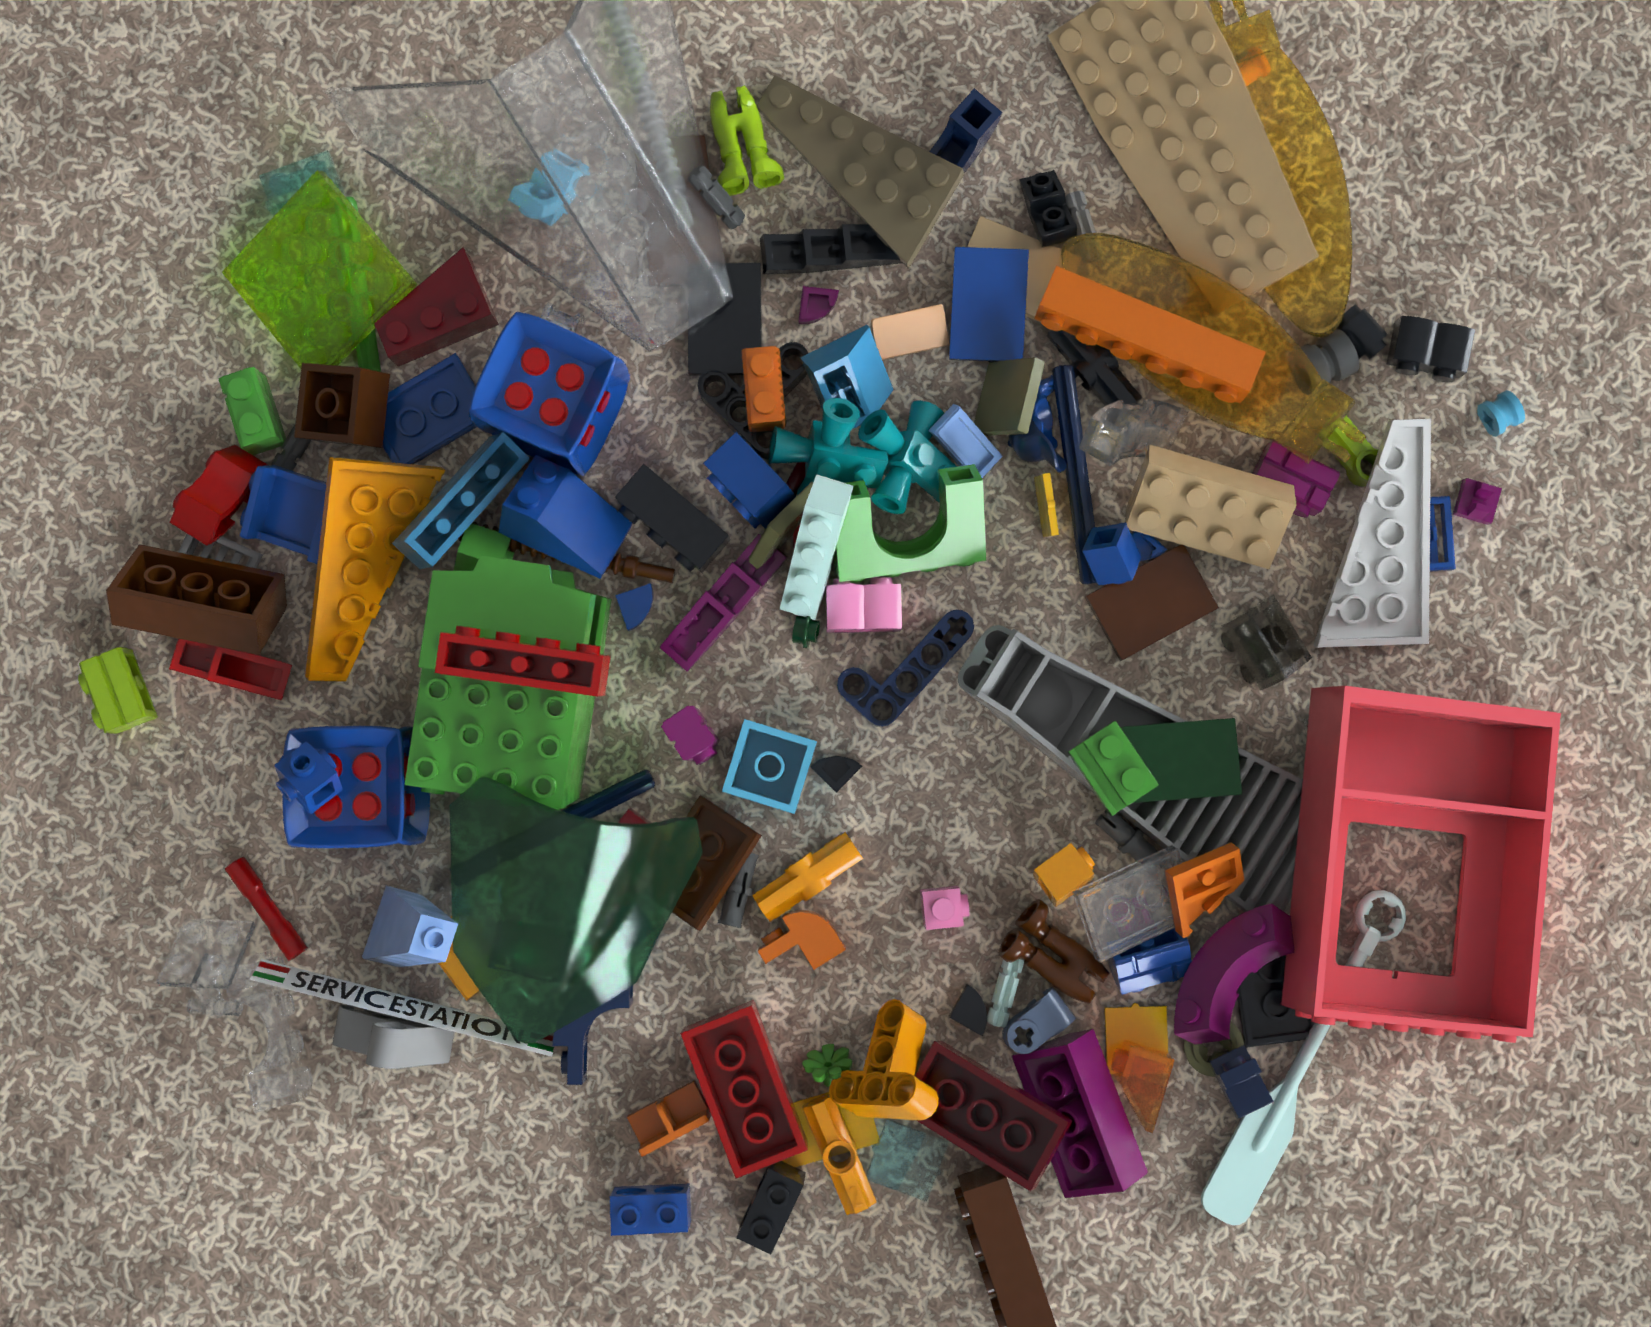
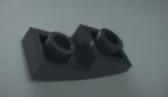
(1048, 208)

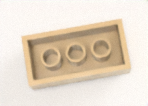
(1210, 507)

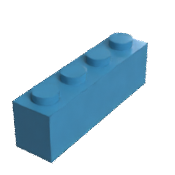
(461, 501)

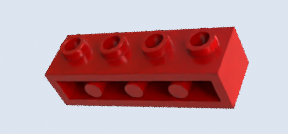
(523, 664)

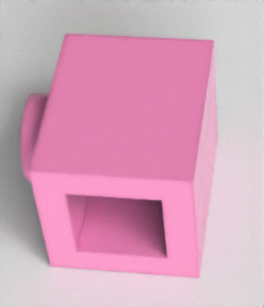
(943, 907)

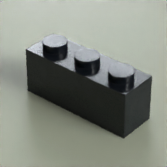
(671, 519)

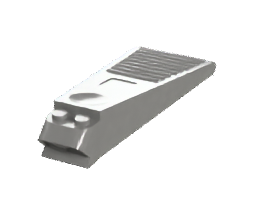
(1063, 705)

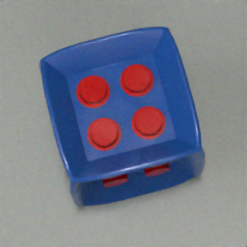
(550, 392)
(374, 801)

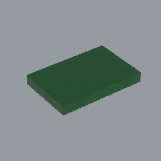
(1189, 758)

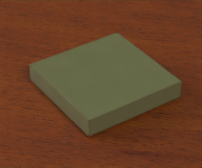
(1009, 396)
(780, 529)

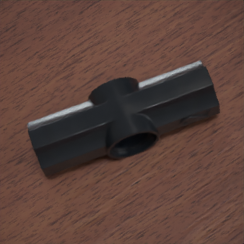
(1096, 369)

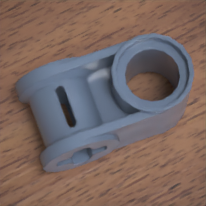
(1043, 1018)

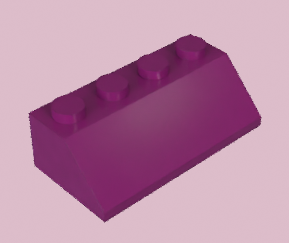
(1099, 1145)

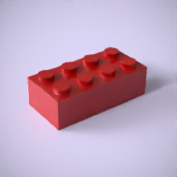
(744, 1089)

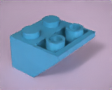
(850, 371)

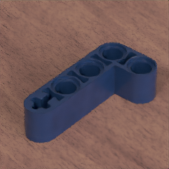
(912, 664)

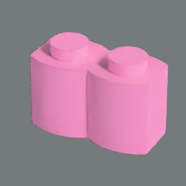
(863, 607)

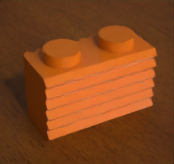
(763, 388)

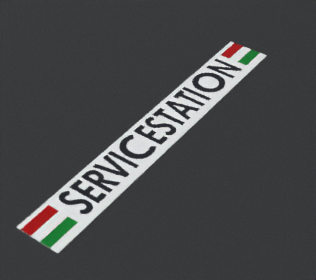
(394, 1005)

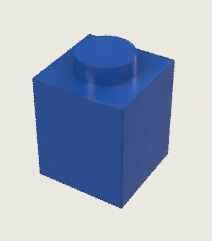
(1112, 554)

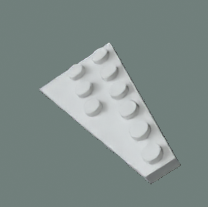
(1386, 563)

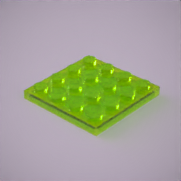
(318, 275)

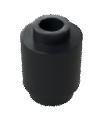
(1363, 332)

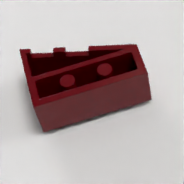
(437, 312)

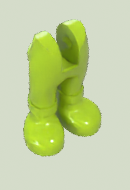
(734, 176)

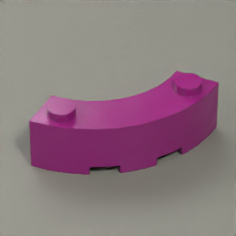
(1220, 967)

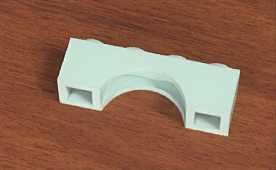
(815, 546)

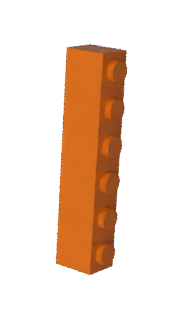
(1149, 336)

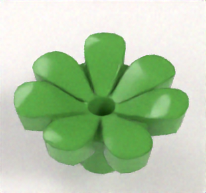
(828, 1064)

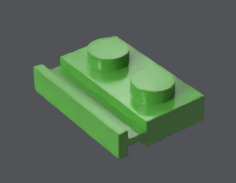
(1113, 768)

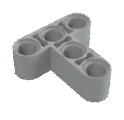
(391, 1040)

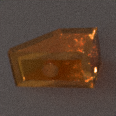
(1143, 1079)

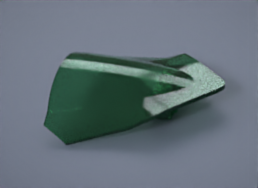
(558, 903)

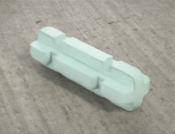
(1004, 993)

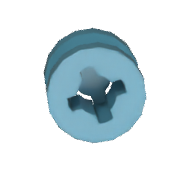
(1501, 413)

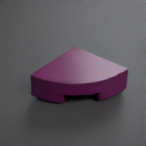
(816, 303)

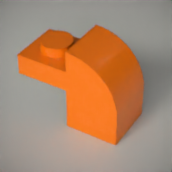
(808, 930)

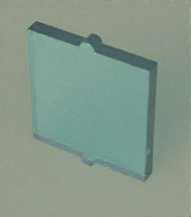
(906, 1160)

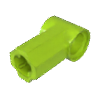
(1358, 452)

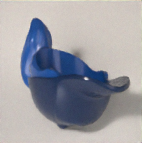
(1039, 441)

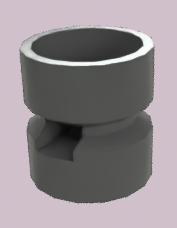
(1333, 356)

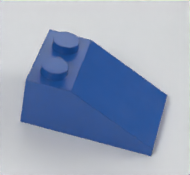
(563, 518)

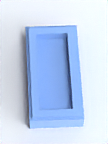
(965, 440)

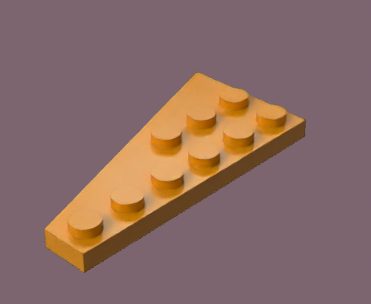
(362, 516)

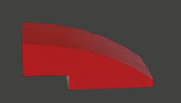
(232, 668)

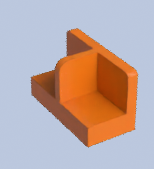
(669, 1117)

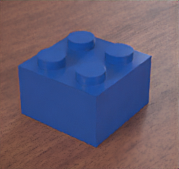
(747, 478)

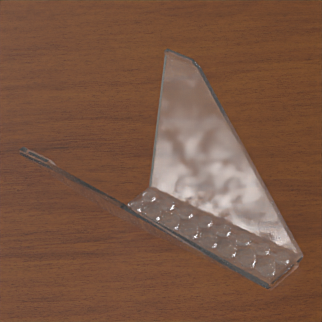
(571, 165)

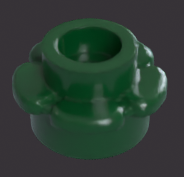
(805, 631)

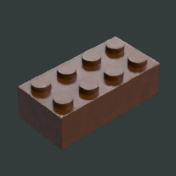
(197, 599)
(1001, 1239)

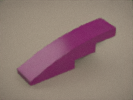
(719, 607)

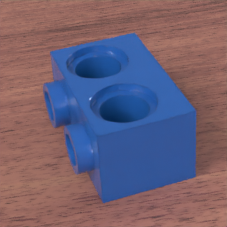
(650, 1209)

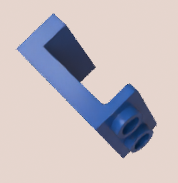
(285, 510)

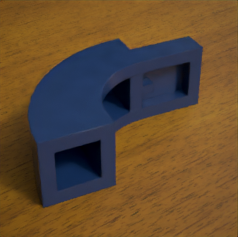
(967, 130)
(576, 1038)

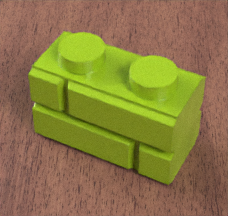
(116, 690)

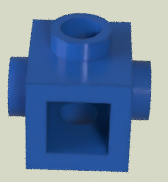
(308, 777)

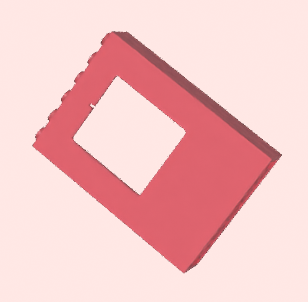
(1439, 770)

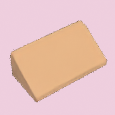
(910, 331)

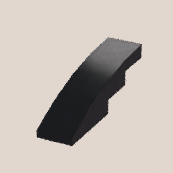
(824, 250)

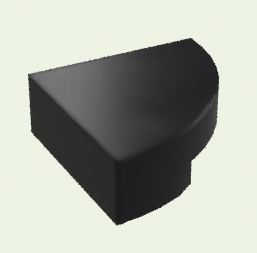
(836, 770)
(970, 1010)

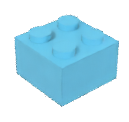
(769, 766)

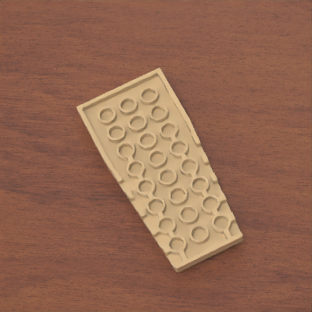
(1187, 135)

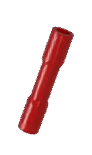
(252, 889)

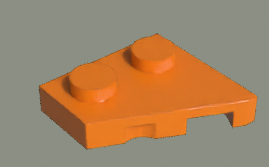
(1203, 884)

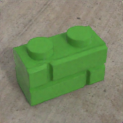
(252, 410)

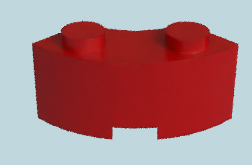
(216, 495)

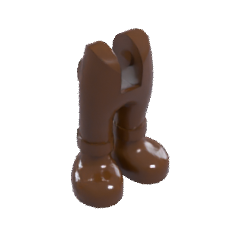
(1073, 955)

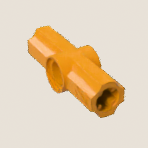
(807, 877)
(848, 1175)

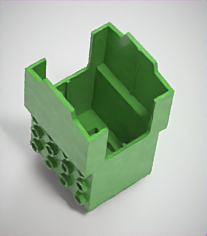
(498, 729)

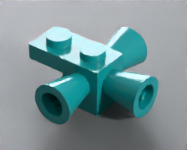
(829, 448)
(909, 453)

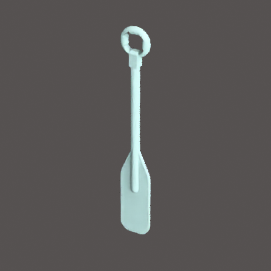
(1266, 1132)

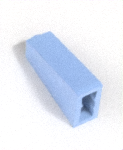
(409, 931)

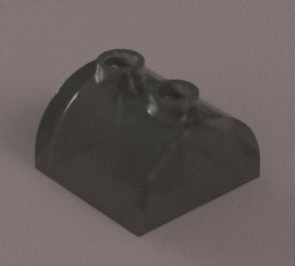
(1265, 643)

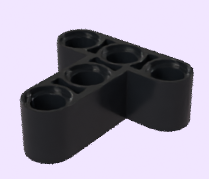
(735, 395)

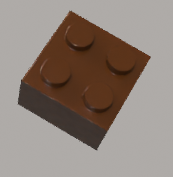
(342, 405)

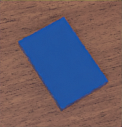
(988, 304)
(428, 412)

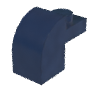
(1241, 1081)

